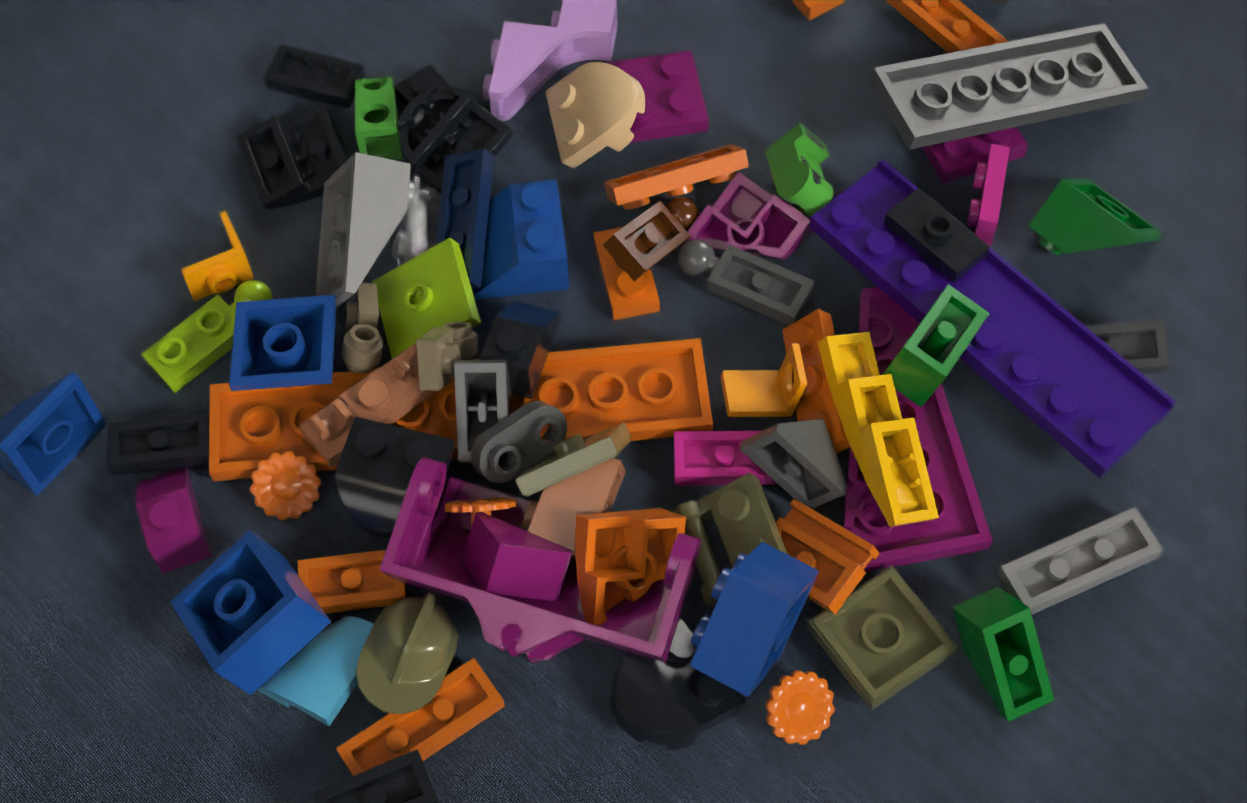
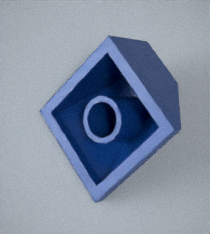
(283, 343)
(48, 432)

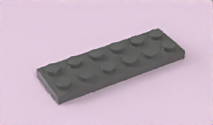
(1006, 85)

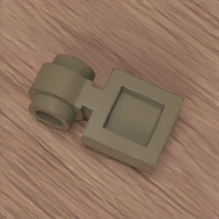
(362, 342)
(440, 349)

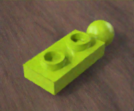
(200, 338)

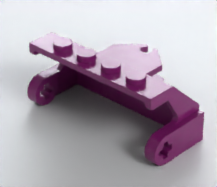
(430, 555)

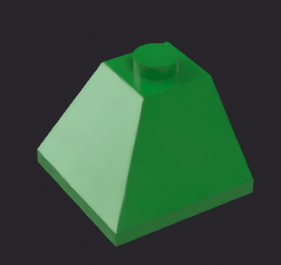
(1087, 218)

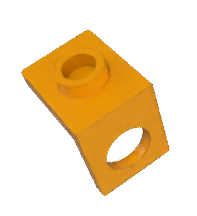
(221, 271)
(765, 391)

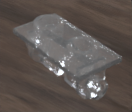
(422, 215)

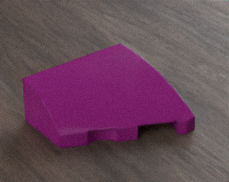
(751, 221)

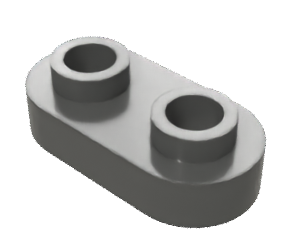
(521, 439)

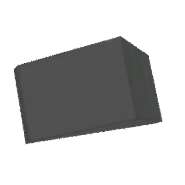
(481, 400)
(799, 460)

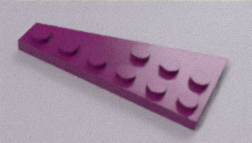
(961, 517)

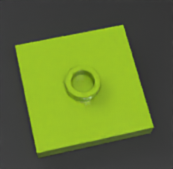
(425, 295)

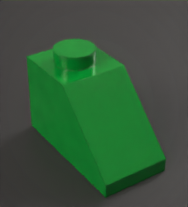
(935, 345)
(1004, 651)

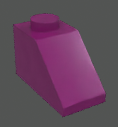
(171, 520)

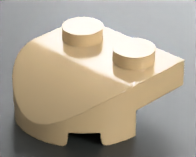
(594, 110)

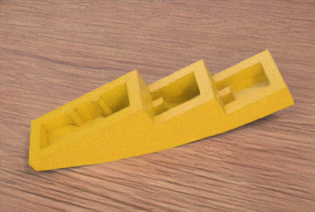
(879, 437)

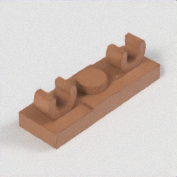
(378, 397)

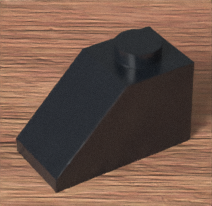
(523, 338)

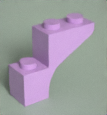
(533, 53)

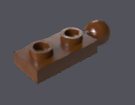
(652, 236)

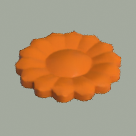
(285, 485)
(480, 505)
(799, 707)

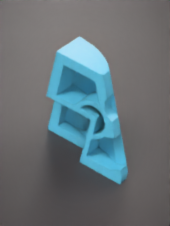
(322, 672)

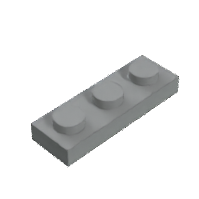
(1081, 561)

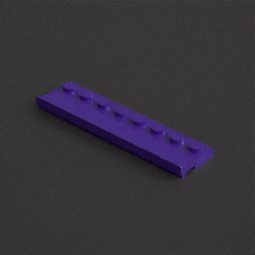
(1026, 345)

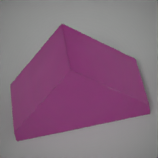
(514, 560)

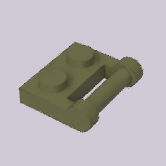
(742, 522)

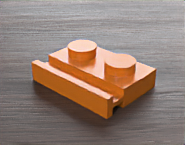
(828, 548)

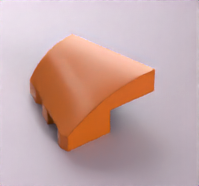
(622, 556)

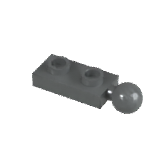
(748, 280)

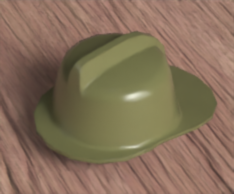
(407, 655)

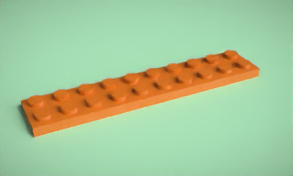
(645, 385)

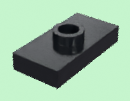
(314, 76)
(936, 235)

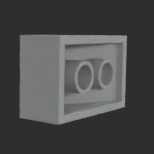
(358, 217)

